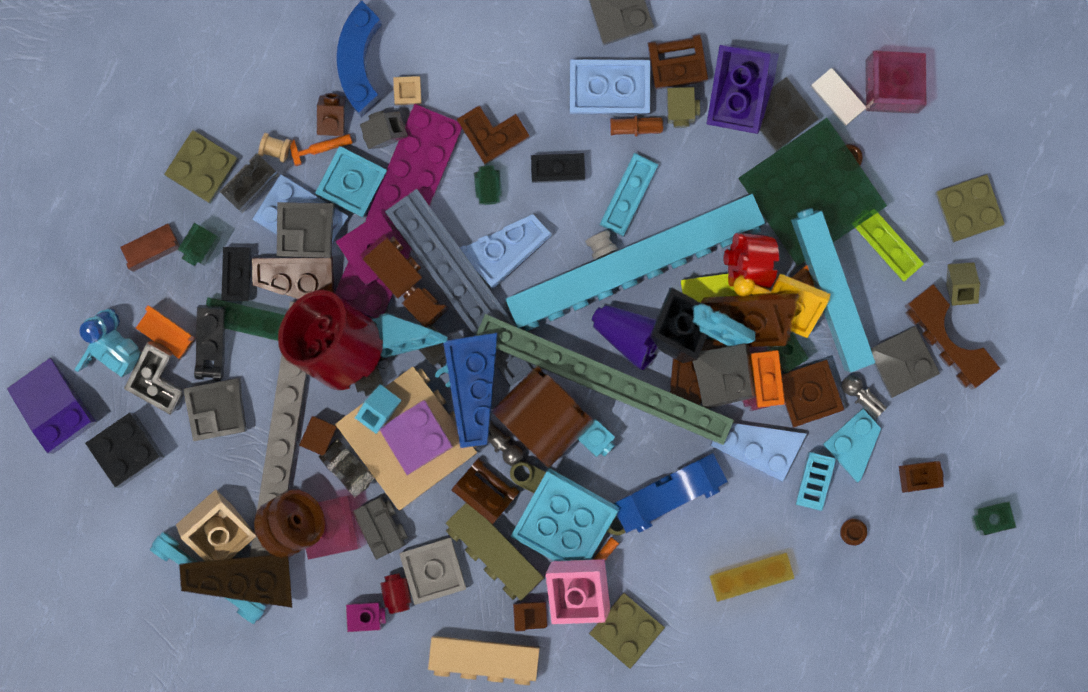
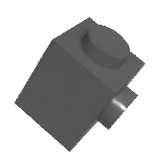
(383, 129)

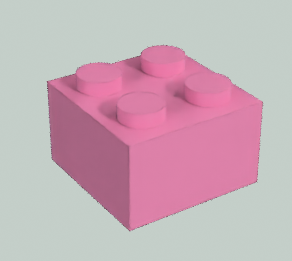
(578, 591)

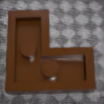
(488, 140)

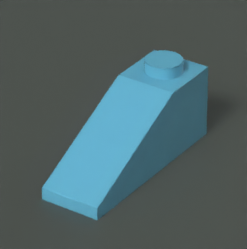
(403, 336)

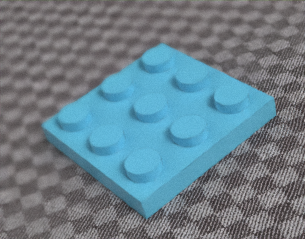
(564, 519)

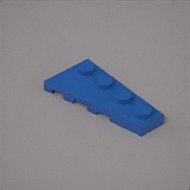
(471, 382)

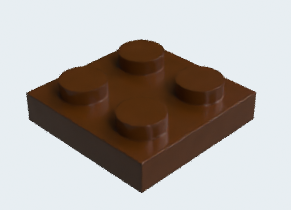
(810, 393)

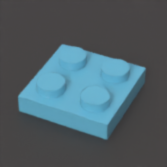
(351, 182)

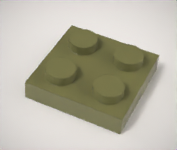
(201, 166)
(969, 208)
(627, 630)

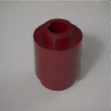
(395, 593)

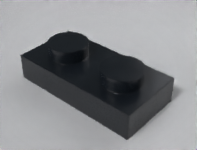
(557, 168)
(236, 274)

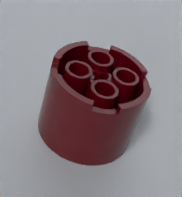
(329, 340)

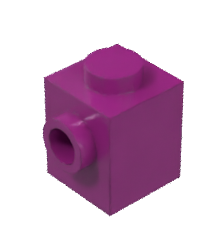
(365, 616)

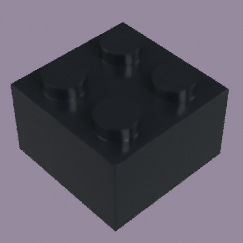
(124, 450)

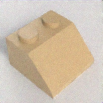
(215, 529)

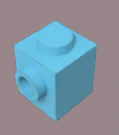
(378, 409)
(597, 439)

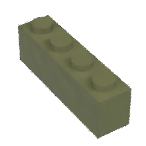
(495, 551)

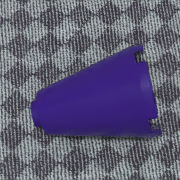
(627, 333)

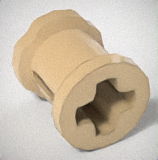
(274, 147)

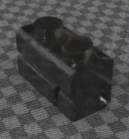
(249, 183)

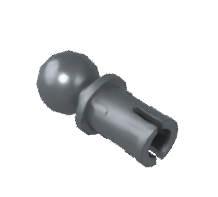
(853, 386)
(511, 453)

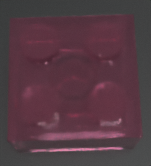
(895, 82)

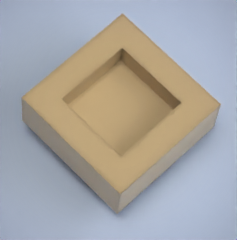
(407, 90)

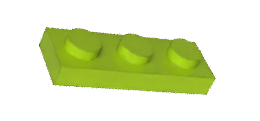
(890, 246)

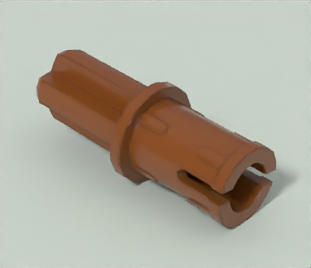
(636, 126)

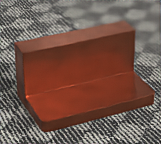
(150, 247)

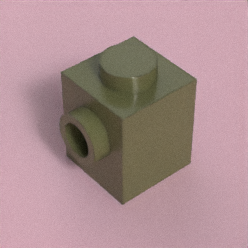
(682, 106)
(963, 284)

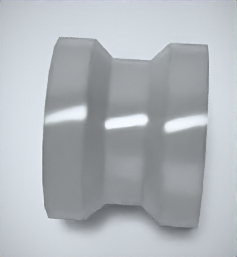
(601, 245)

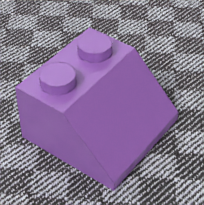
(416, 437)

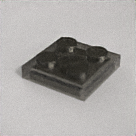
(785, 115)

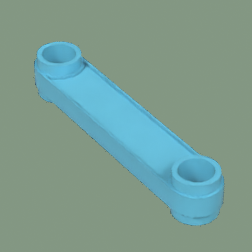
(167, 547)

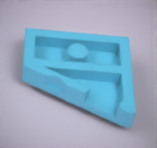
(854, 443)

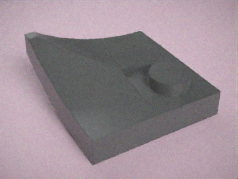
(620, 19)
(305, 229)
(904, 362)
(725, 375)
(215, 409)

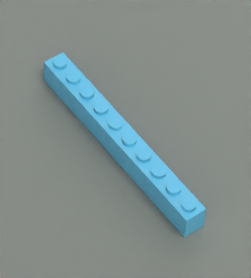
(634, 262)

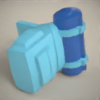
(108, 344)

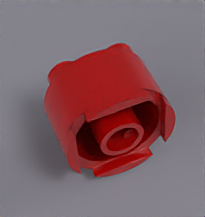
(752, 258)

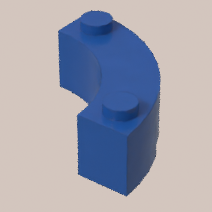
(351, 57)
(670, 492)

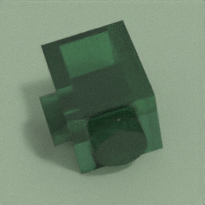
(198, 245)
(790, 355)

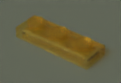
(751, 577)

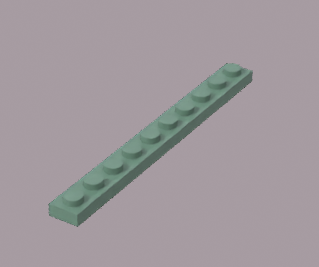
(607, 380)

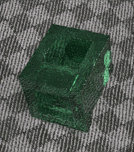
(1005, 518)

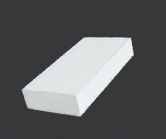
(838, 96)

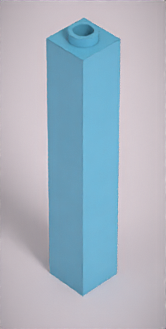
(830, 278)

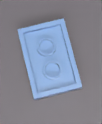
(610, 87)
(288, 191)

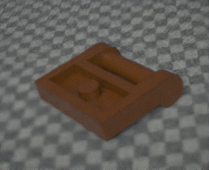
(678, 70)
(480, 495)

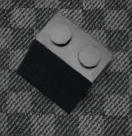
(675, 330)

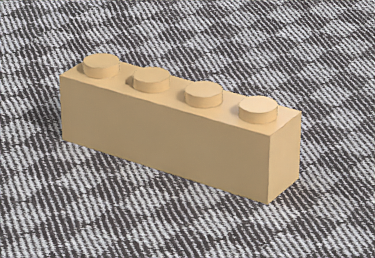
(483, 659)

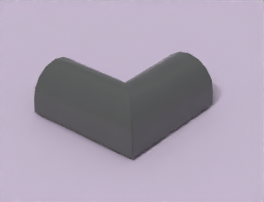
(147, 380)

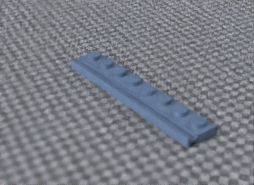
(453, 273)

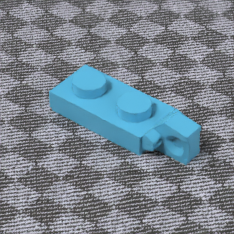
(722, 327)

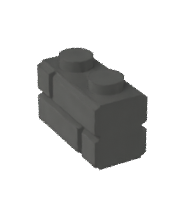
(379, 527)

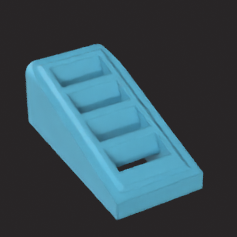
(813, 457)

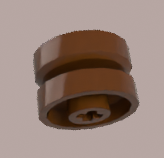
(289, 523)

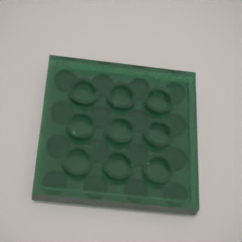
(813, 174)

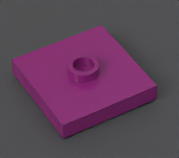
(360, 239)

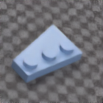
(505, 250)
(762, 448)

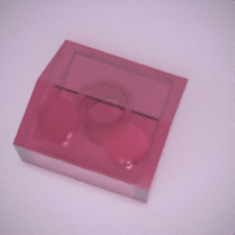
(339, 531)

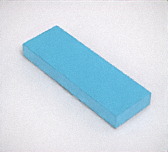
(628, 194)

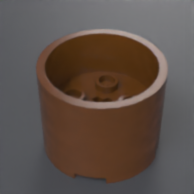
(542, 416)

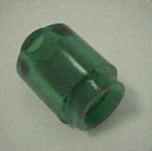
(487, 185)

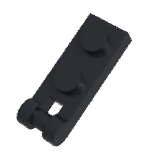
(210, 342)

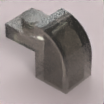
(347, 468)

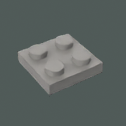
(432, 571)

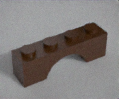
(929, 312)

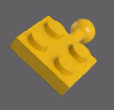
(810, 302)

